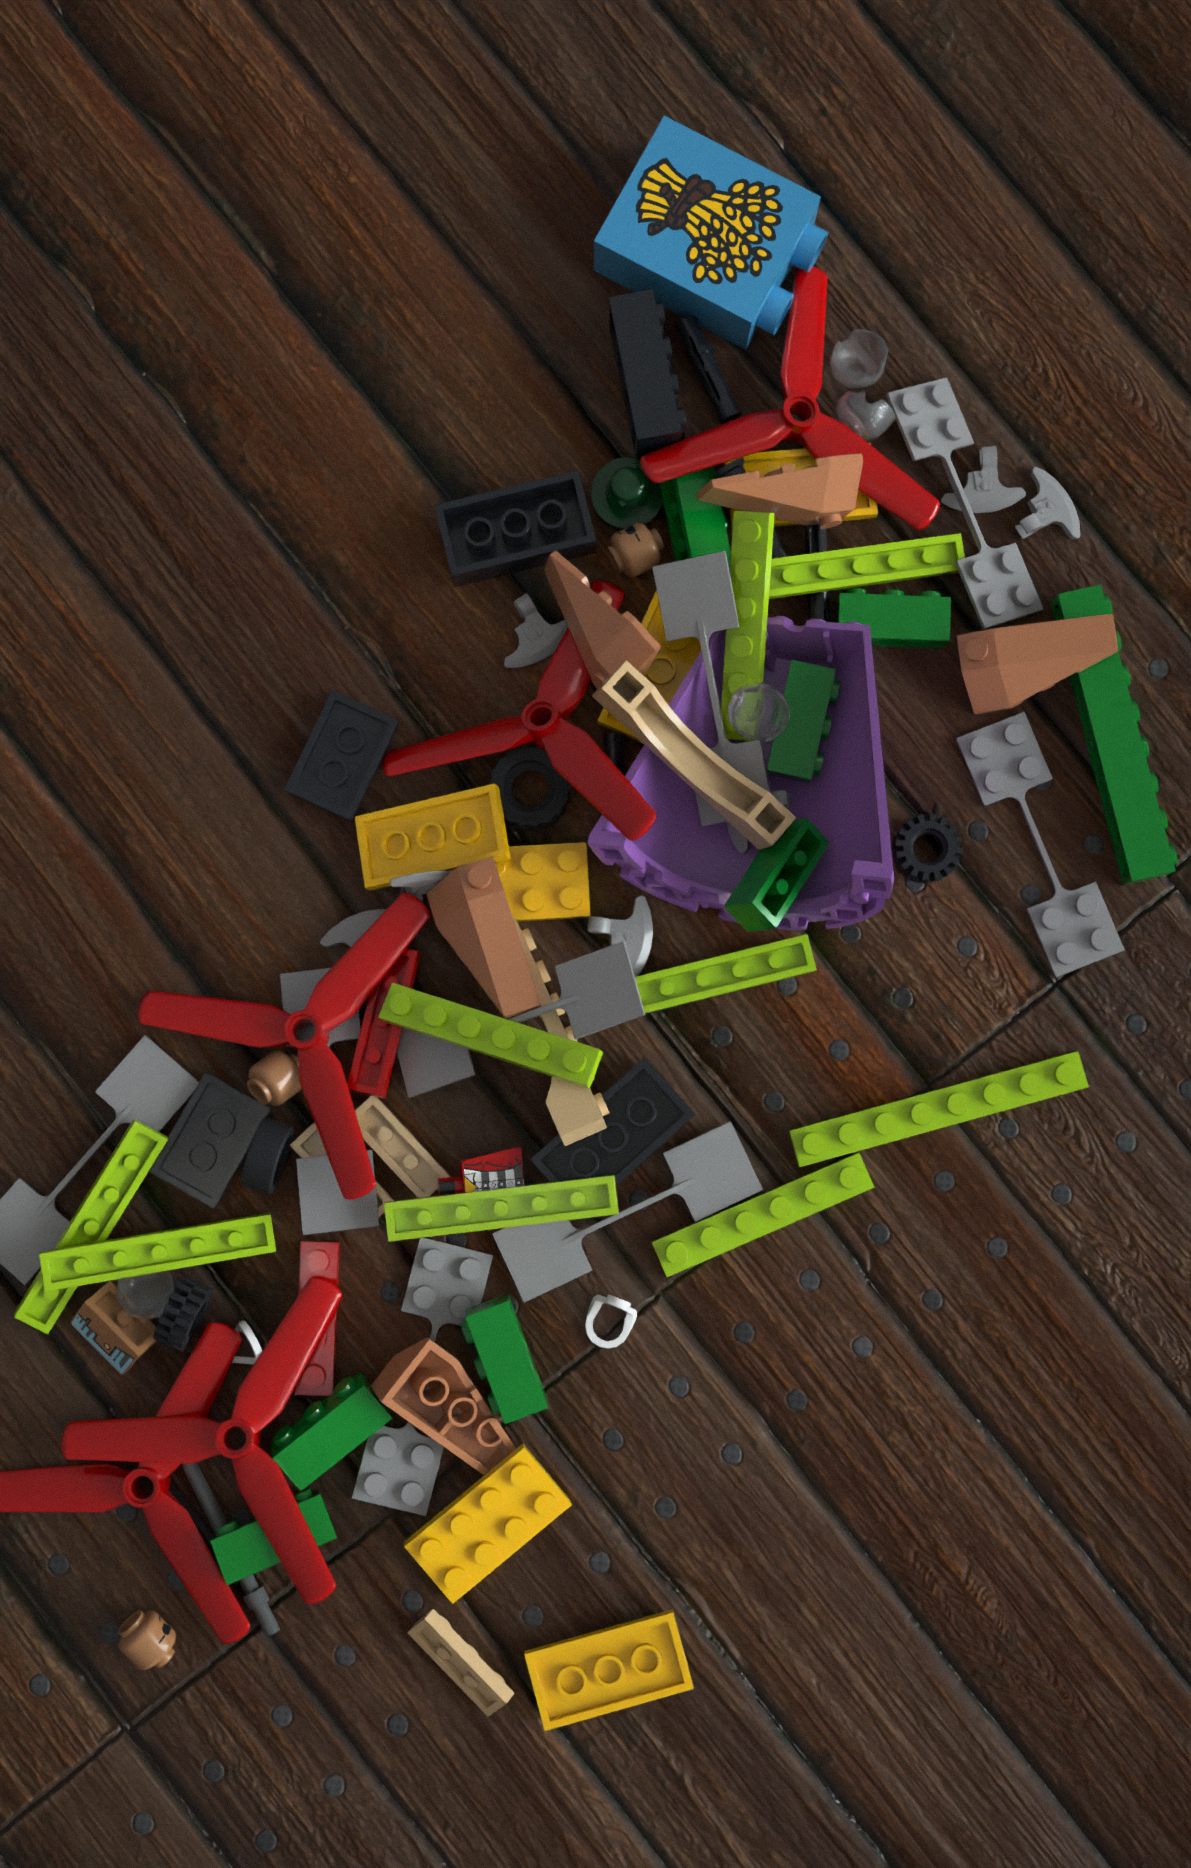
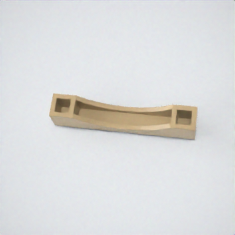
(647, 716)
(572, 1107)

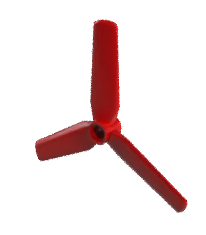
(817, 432)
(545, 723)
(330, 1004)
(257, 1404)
(107, 1486)

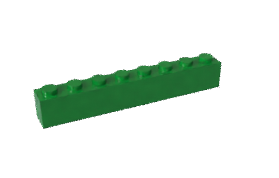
(1118, 752)

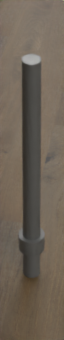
(255, 1596)

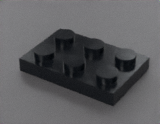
(342, 756)
(210, 1140)

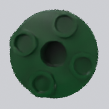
(625, 494)

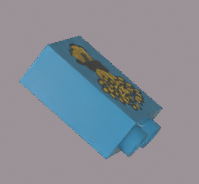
(709, 234)

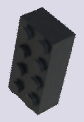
(644, 371)
(516, 528)
(639, 1120)

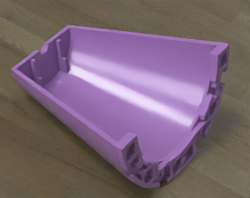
(845, 802)

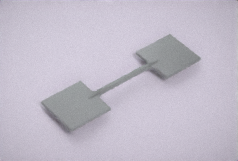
(994, 576)
(695, 603)
(1074, 923)
(595, 993)
(141, 1087)
(706, 1172)
(319, 1193)
(400, 1462)

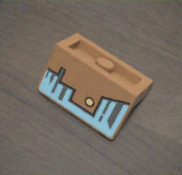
(113, 1330)

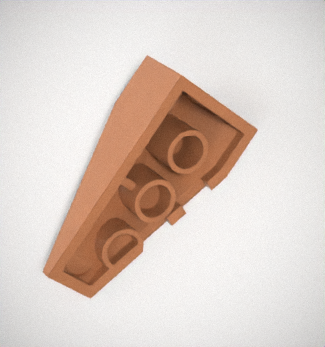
(803, 496)
(599, 630)
(1021, 660)
(479, 926)
(439, 1399)

